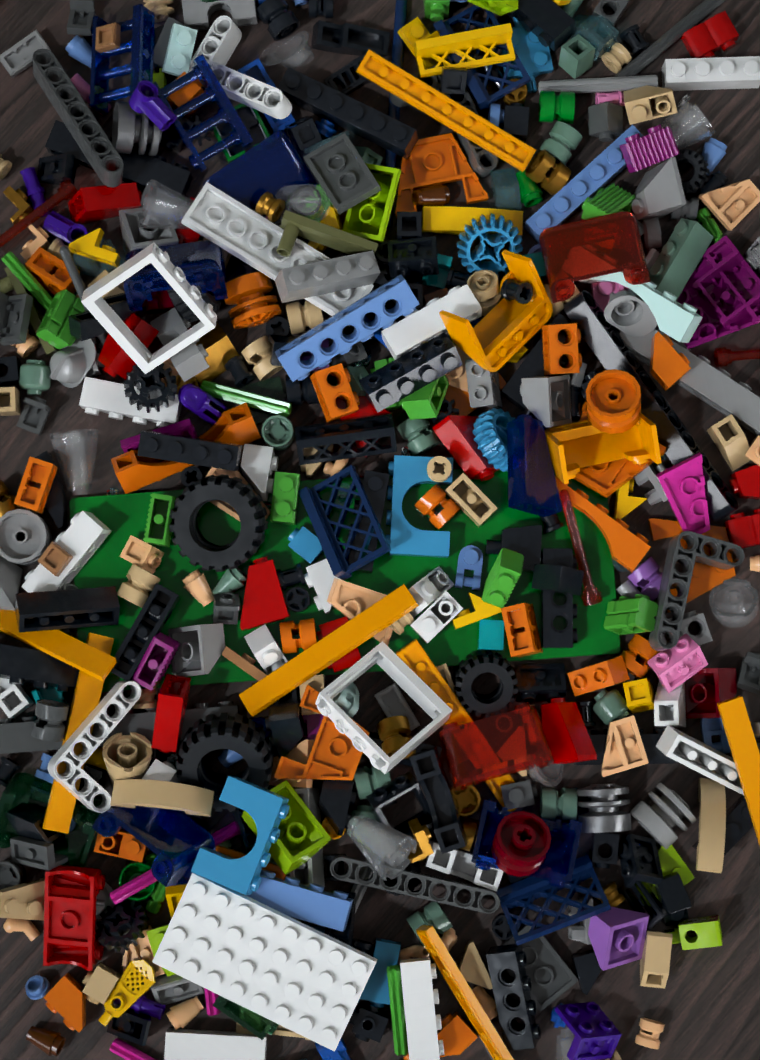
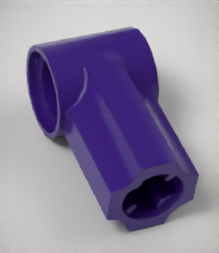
(146, 101)
(62, 227)

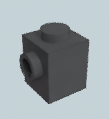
(605, 121)

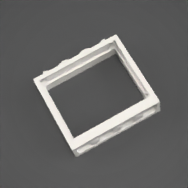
(122, 334)
(408, 681)

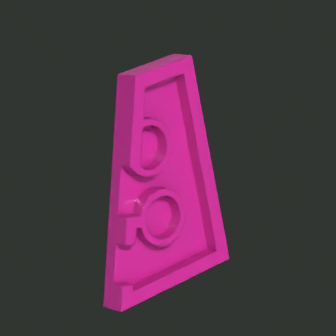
(685, 492)

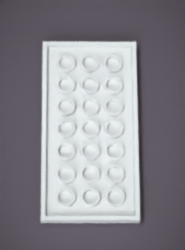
(264, 961)

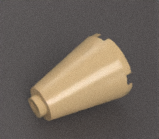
(127, 756)

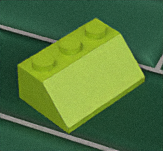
(371, 216)
(299, 835)

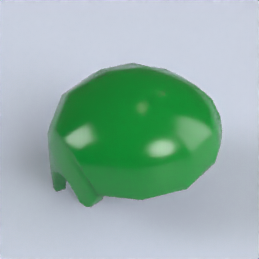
(132, 871)

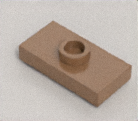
(244, 662)

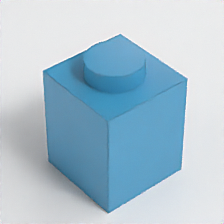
(305, 544)

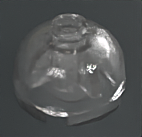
(734, 603)

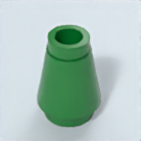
(529, 190)

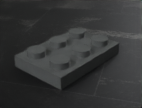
(342, 173)
(546, 969)

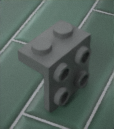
(14, 318)

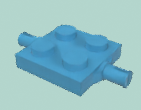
(531, 53)

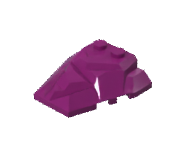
(723, 292)

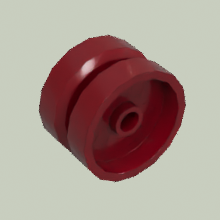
(521, 843)

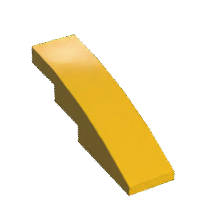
(453, 219)

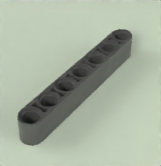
(78, 118)
(423, 892)

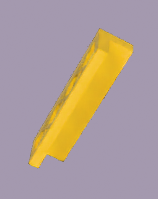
(461, 42)

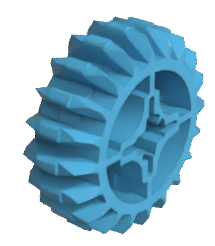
(505, 234)
(492, 436)

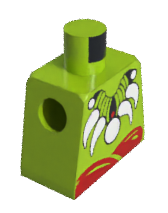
(707, 930)

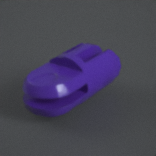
(198, 401)

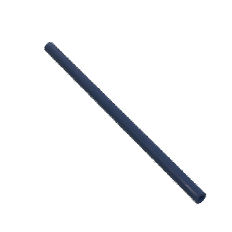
(397, 59)

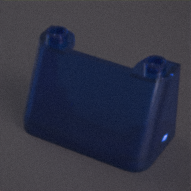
(263, 169)
(199, 260)
(165, 832)
(559, 860)

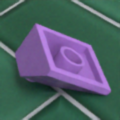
(618, 936)

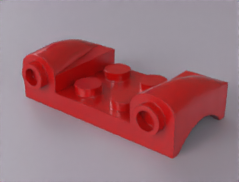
(71, 916)

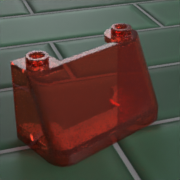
(592, 250)
(495, 746)

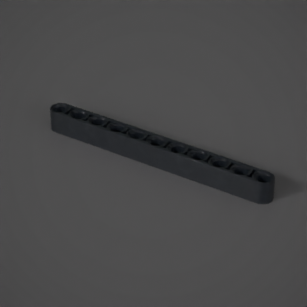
(671, 432)

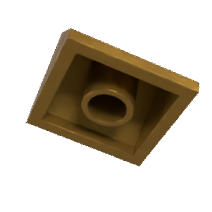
(219, 351)

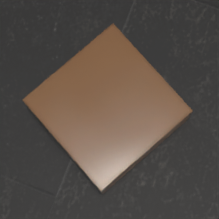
(108, 37)
(55, 559)

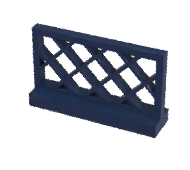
(473, 82)
(329, 536)
(527, 890)

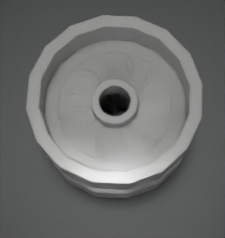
(36, 536)

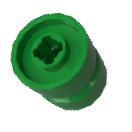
(556, 106)

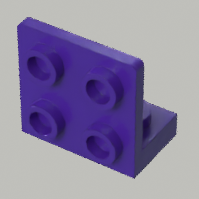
(593, 1031)

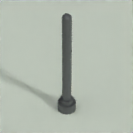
(79, 286)

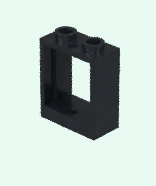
(394, 790)

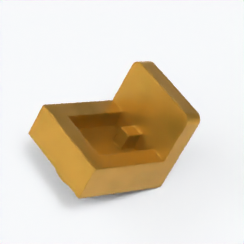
(19, 199)
(421, 835)

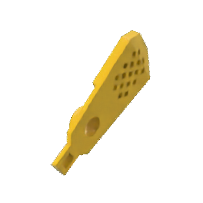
(125, 992)

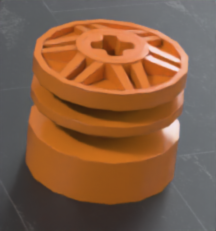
(252, 305)

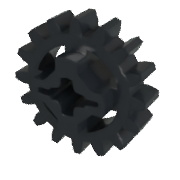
(152, 391)
(122, 925)

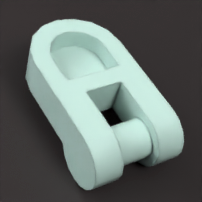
(348, 700)

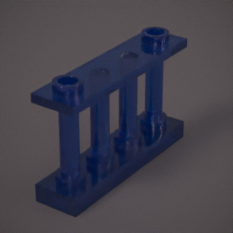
(141, 59)
(225, 114)

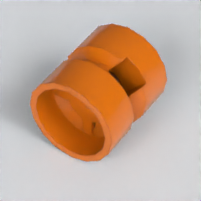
(431, 500)
(306, 630)
(638, 647)

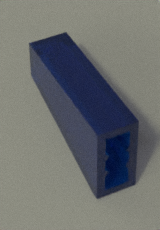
(530, 469)

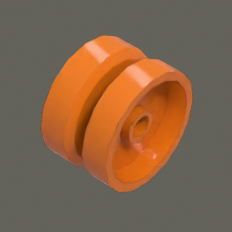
(613, 401)

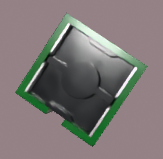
(253, 124)

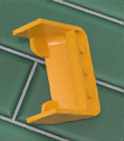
(507, 324)
(583, 445)

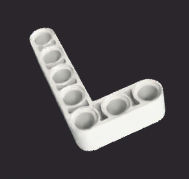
(217, 50)
(90, 744)

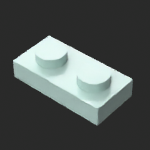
(179, 50)

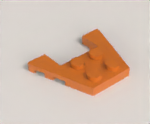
(434, 162)
(612, 475)
(703, 576)
(331, 755)

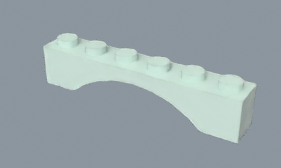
(672, 317)

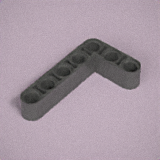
(472, 152)
(682, 581)

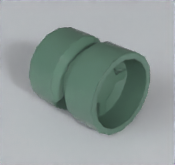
(561, 142)
(278, 432)
(419, 435)
(370, 779)
(558, 803)
(432, 916)

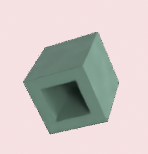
(576, 56)

